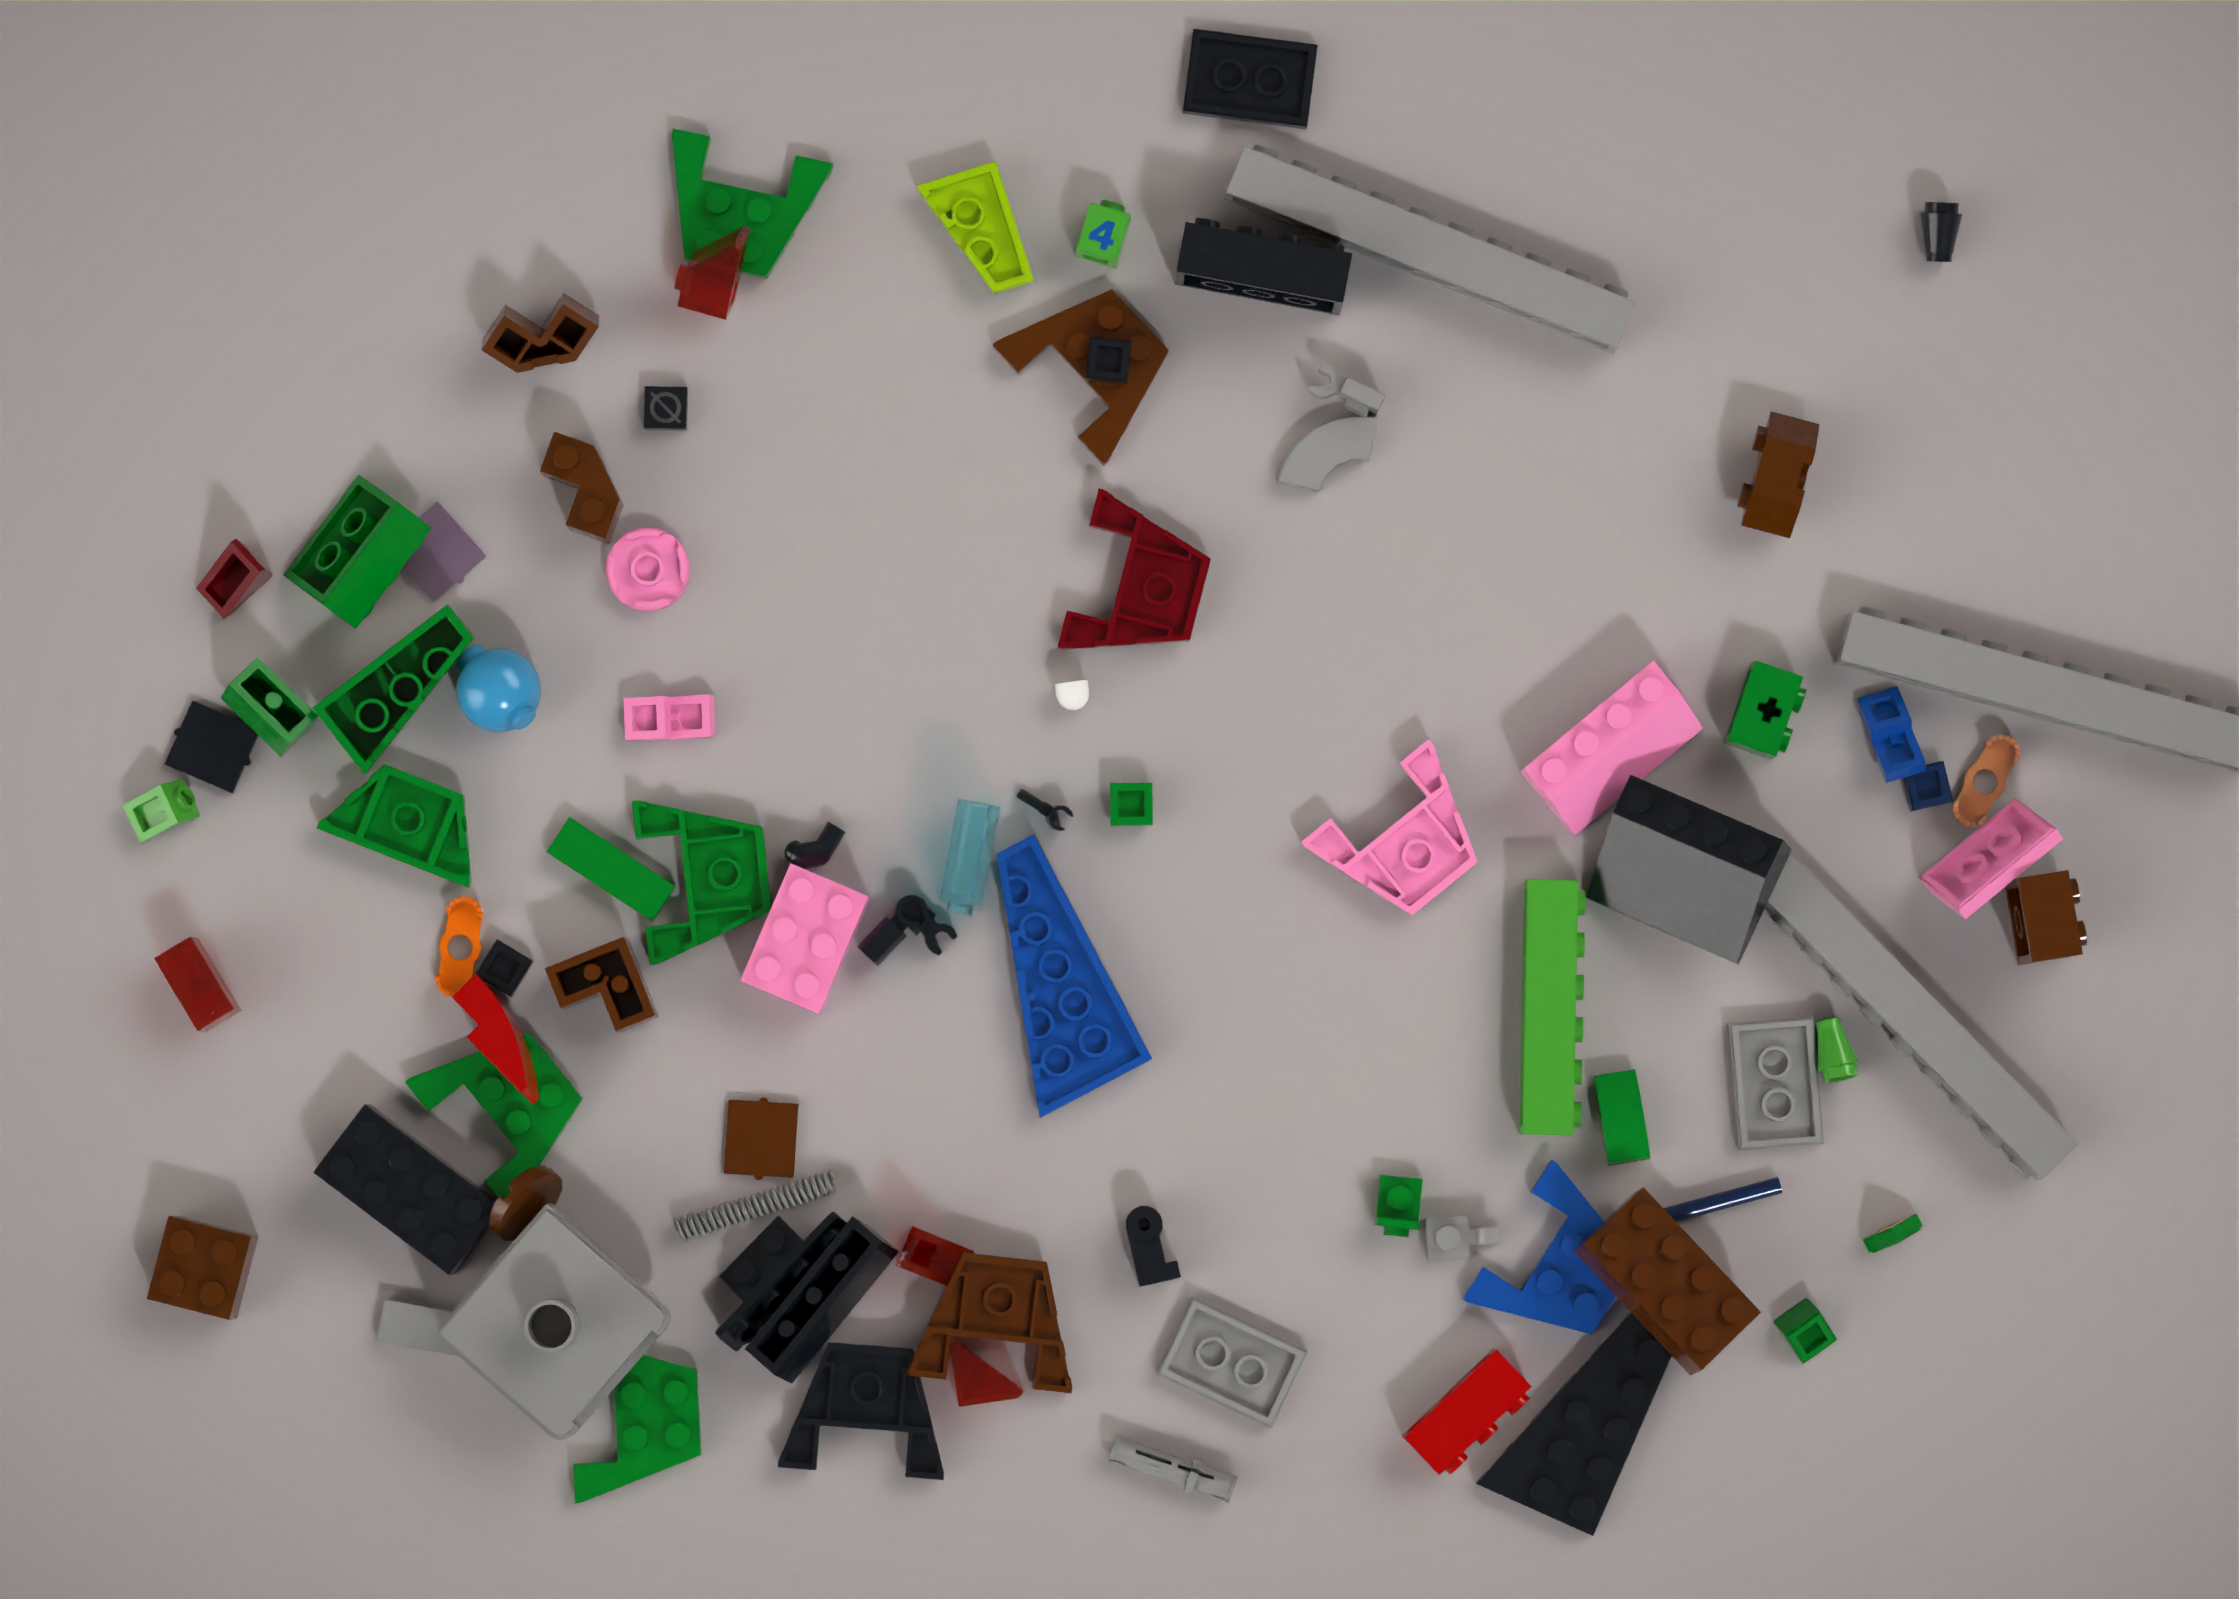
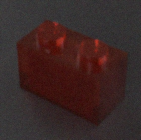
(197, 984)

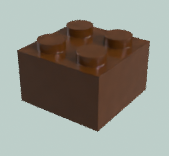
(2045, 917)
(202, 1267)

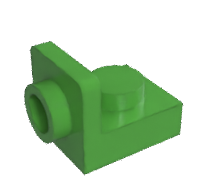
(161, 809)

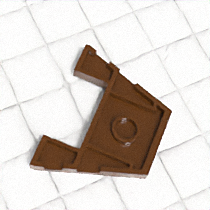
(1070, 335)
(996, 1302)

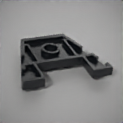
(865, 1390)

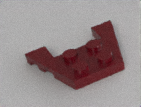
(1156, 589)

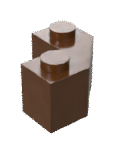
(526, 345)
(1776, 490)
(597, 500)

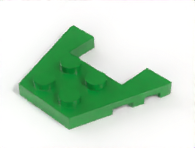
(717, 209)
(722, 876)
(527, 1126)
(654, 1427)

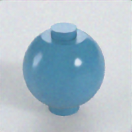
(497, 688)

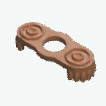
(1998, 757)

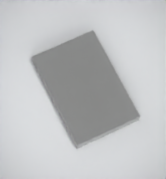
(1775, 1083)
(1231, 1362)

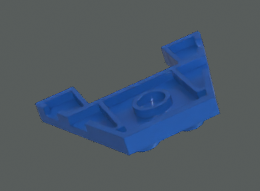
(1561, 1285)

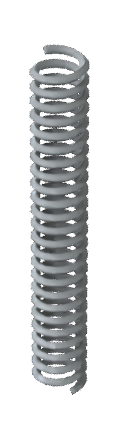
(760, 1208)

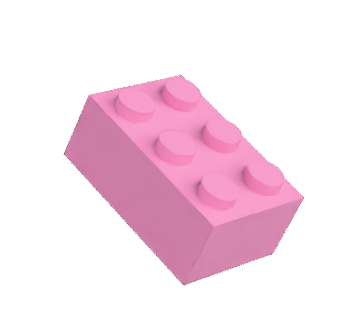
(805, 939)

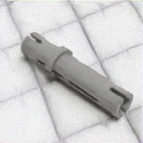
(1173, 1469)

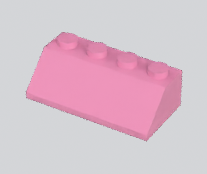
(1618, 739)

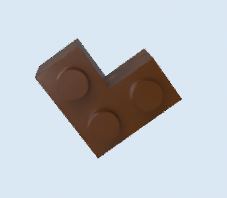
(607, 972)

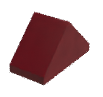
(233, 578)

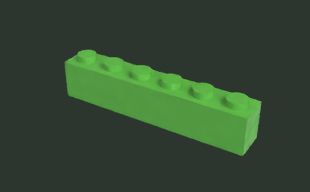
(1549, 1007)

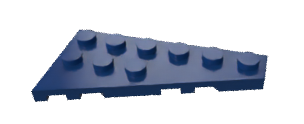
(1069, 1005)

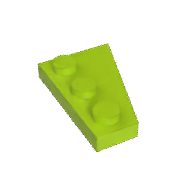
(982, 224)

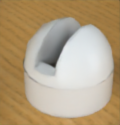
(1072, 694)

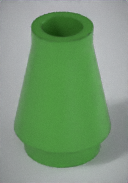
(1835, 1052)

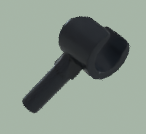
(1043, 808)

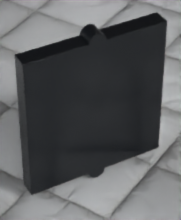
(212, 747)

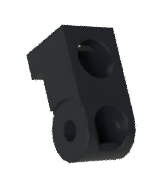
(1143, 1233)

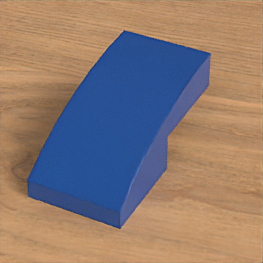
(1891, 734)

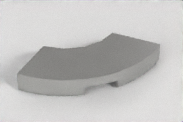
(1327, 448)

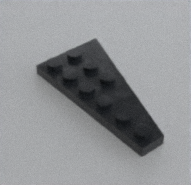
(1584, 1434)

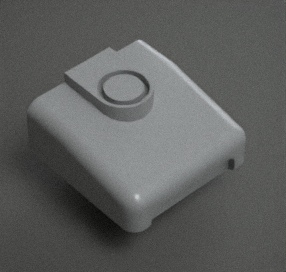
(555, 1324)

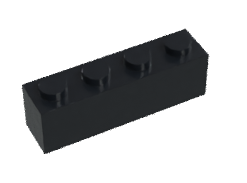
(821, 1300)

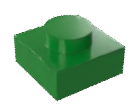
(1131, 804)

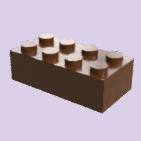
(1667, 1281)

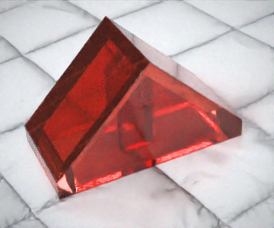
(929, 1255)
(978, 1380)

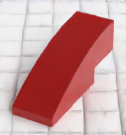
(498, 1036)

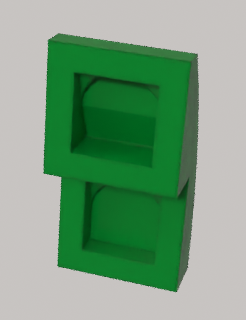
(1621, 1117)

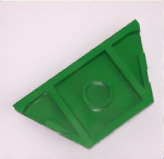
(407, 822)

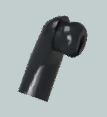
(815, 852)

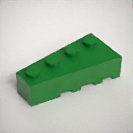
(385, 694)

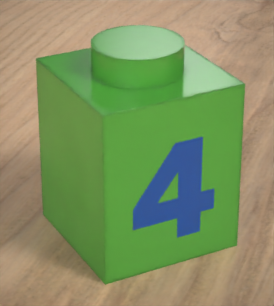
(1103, 233)

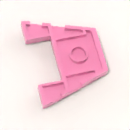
(1414, 855)

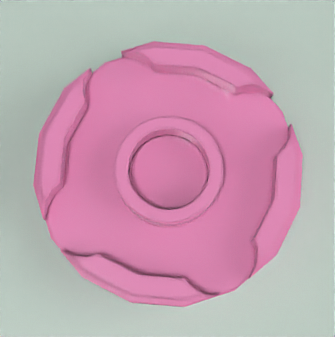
(647, 569)

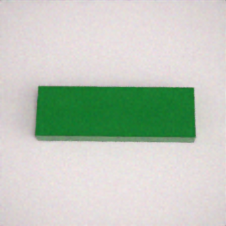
(611, 869)

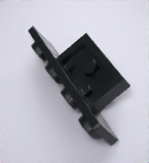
(769, 1272)

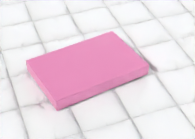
(1990, 858)

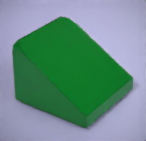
(1805, 1330)

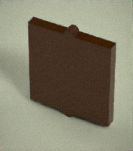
(761, 1138)

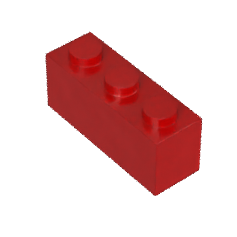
(1468, 1413)

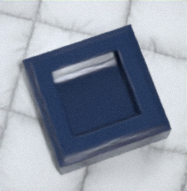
(1928, 787)

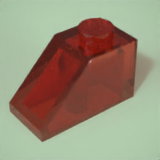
(713, 275)

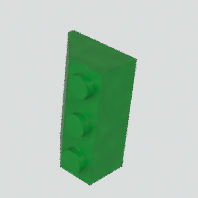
(357, 551)

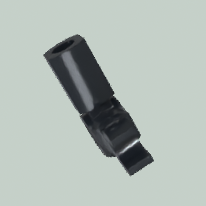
(888, 934)

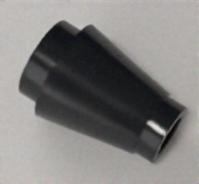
(1940, 230)

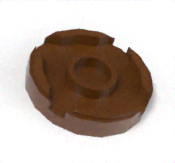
(527, 1197)

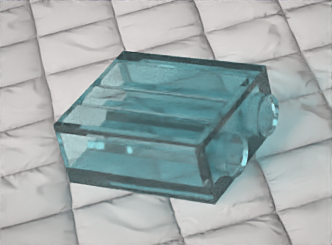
(969, 857)

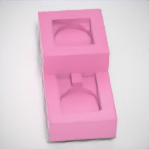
(669, 717)

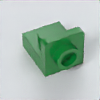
(1398, 1204)

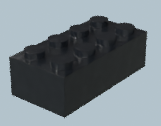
(1263, 267)
(408, 1189)

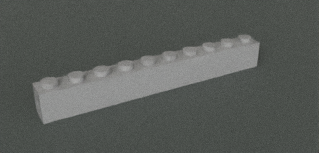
(1430, 249)
(2040, 689)
(1917, 1022)

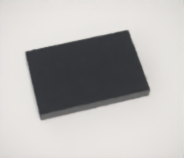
(1250, 79)

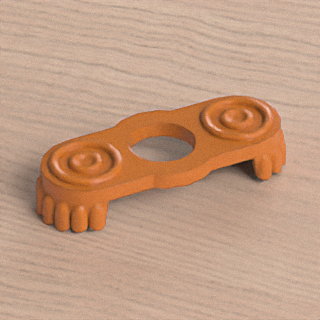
(463, 919)

